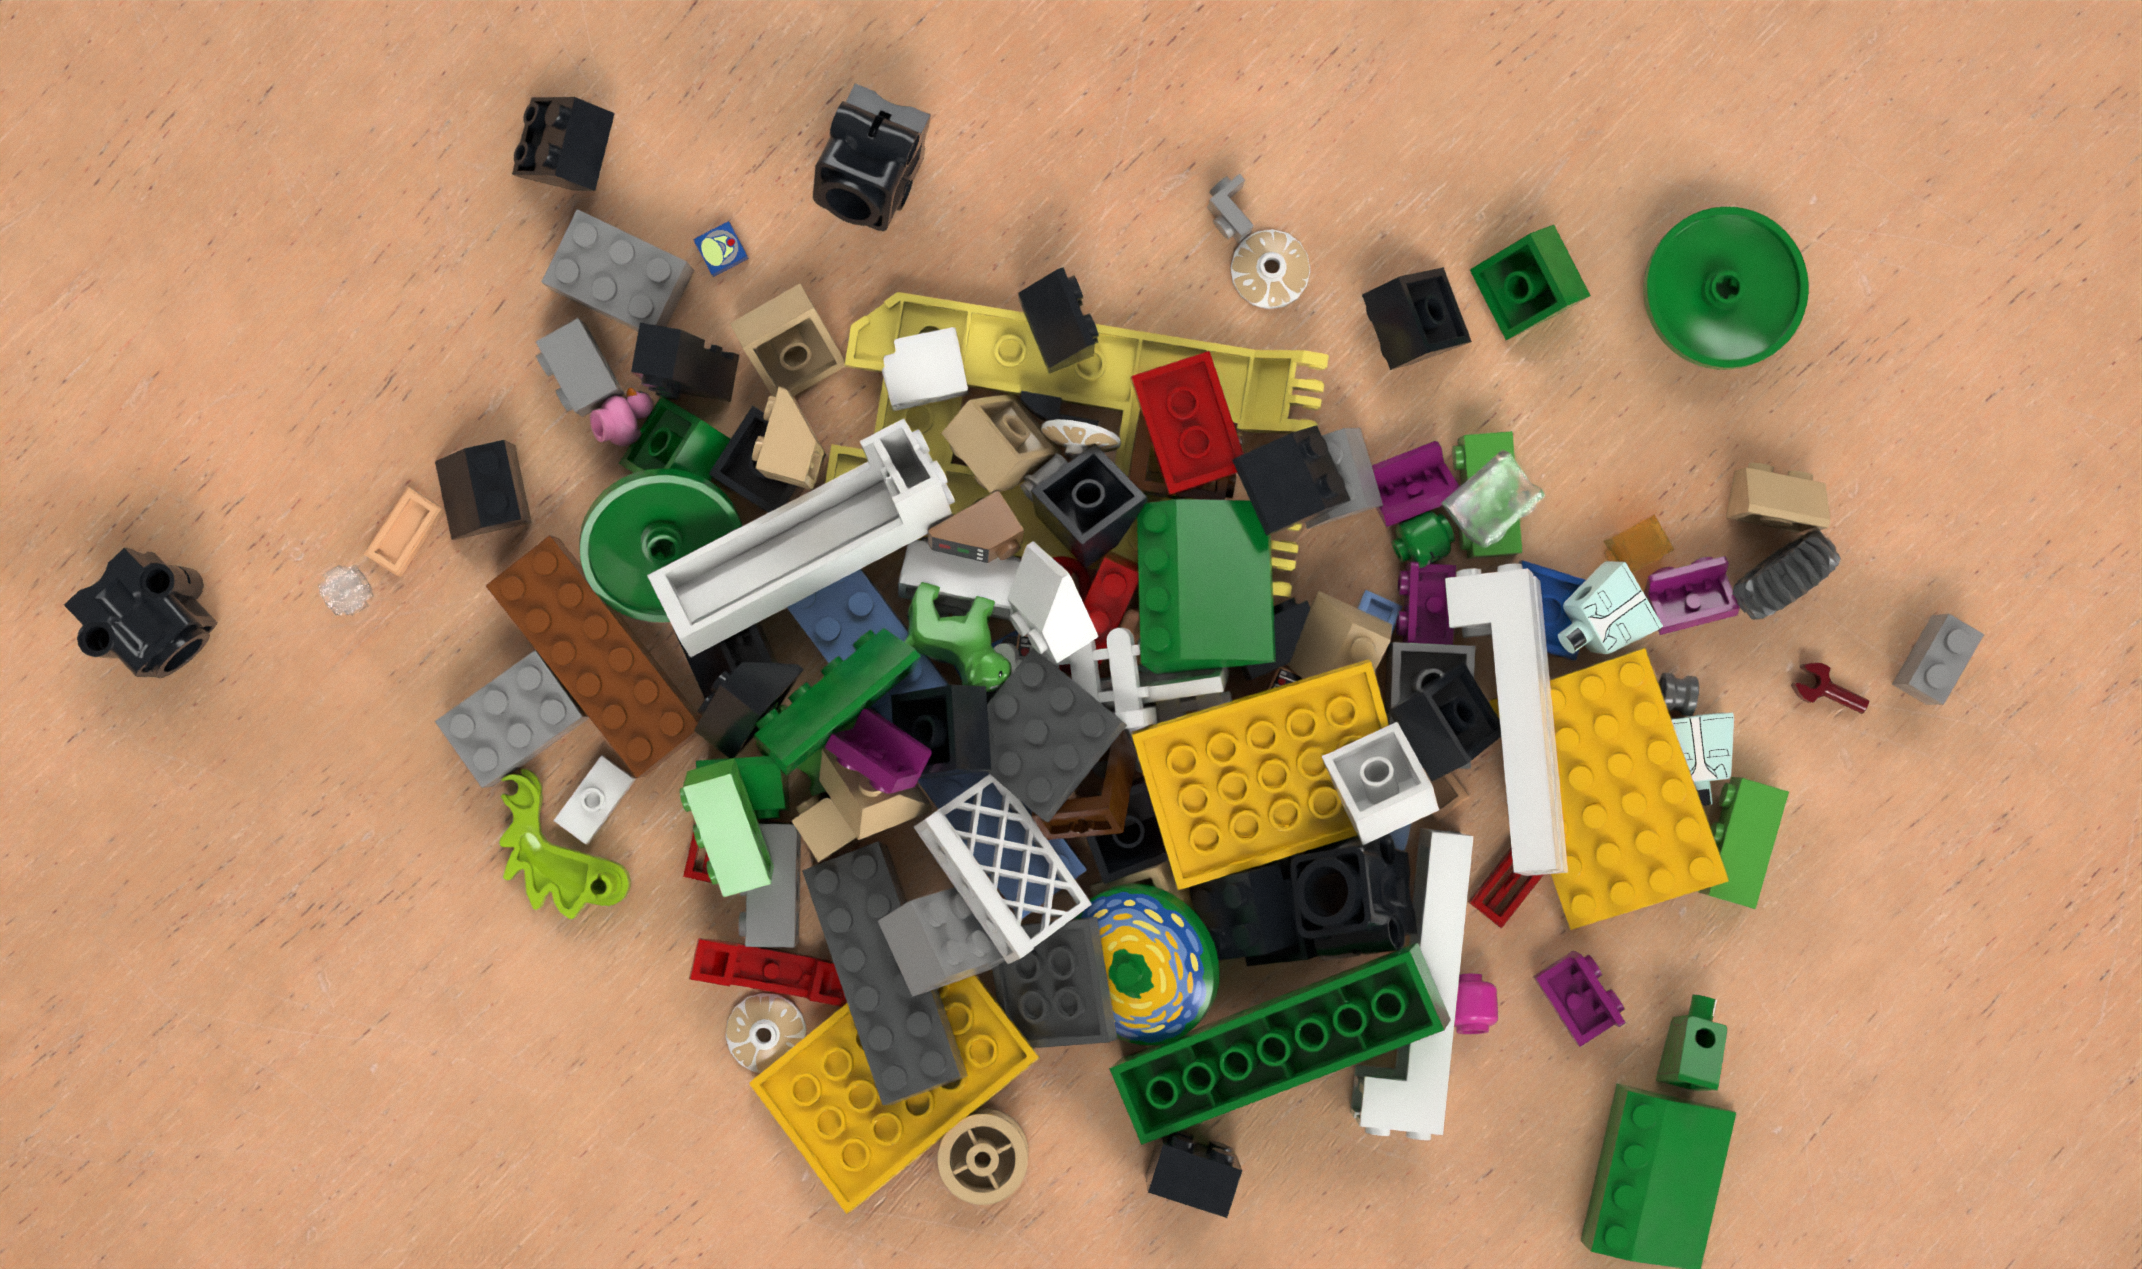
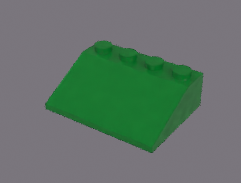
(1204, 586)
(836, 699)
(1657, 1179)

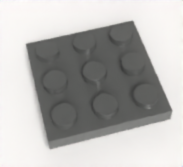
(1046, 734)
(1059, 988)

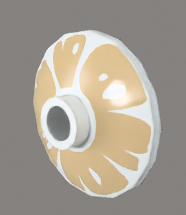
(1265, 288)
(1079, 436)
(768, 1012)

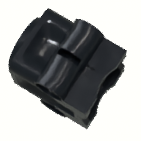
(870, 159)
(143, 614)
(1353, 897)

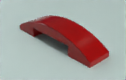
(767, 970)

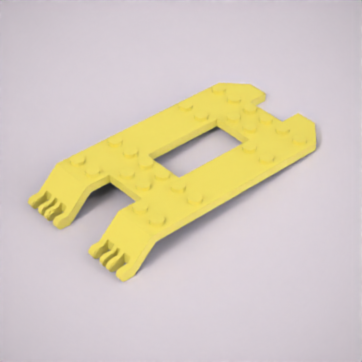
(1004, 358)

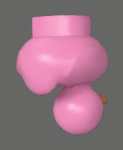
(618, 417)

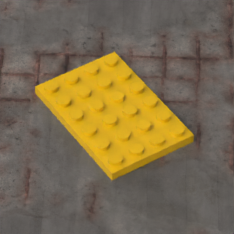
(1250, 773)
(1625, 795)
(835, 1115)

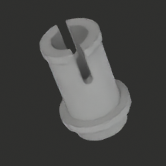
(1042, 474)

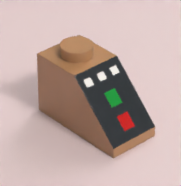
(979, 532)

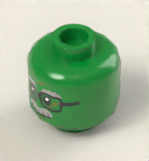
(1423, 539)

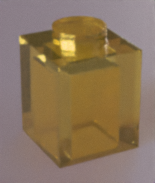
(1638, 544)

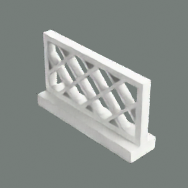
(980, 892)

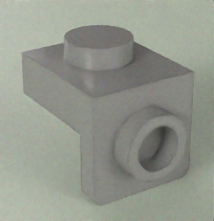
(1229, 218)

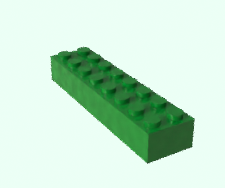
(1281, 1043)

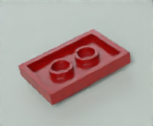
(1188, 422)

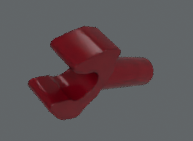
(1827, 688)

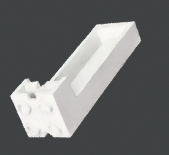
(807, 541)
(1512, 612)
(1416, 1091)

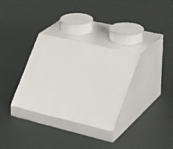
(1048, 606)
(1380, 783)

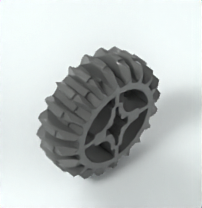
(1786, 575)

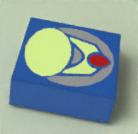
(721, 249)

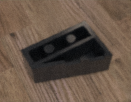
(678, 363)

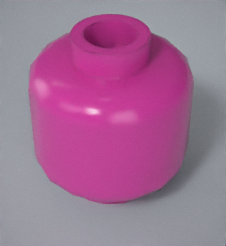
(1475, 1005)

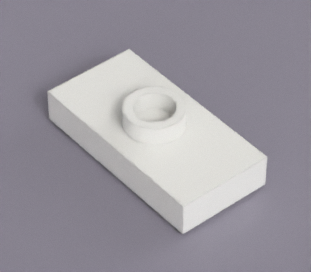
(594, 799)

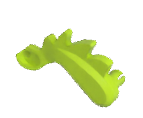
(548, 868)

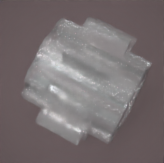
(345, 590)

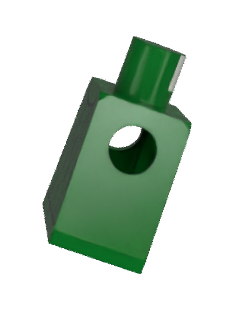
(1689, 1062)

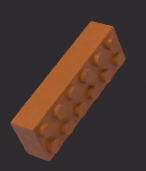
(596, 656)

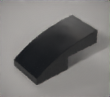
(1048, 407)

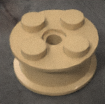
(988, 1180)

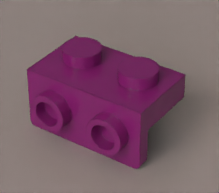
(1413, 483)
(1691, 594)
(1425, 604)
(880, 752)
(1579, 997)

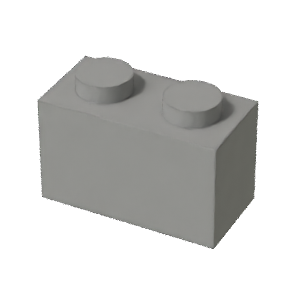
(578, 367)
(1938, 659)

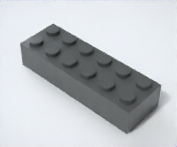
(901, 1035)

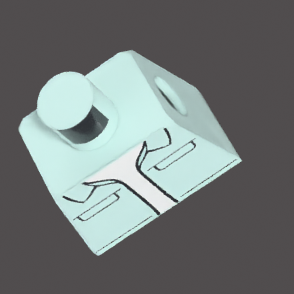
(1608, 611)
(1707, 748)

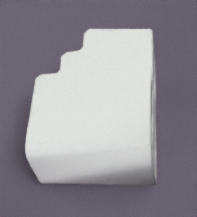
(925, 369)

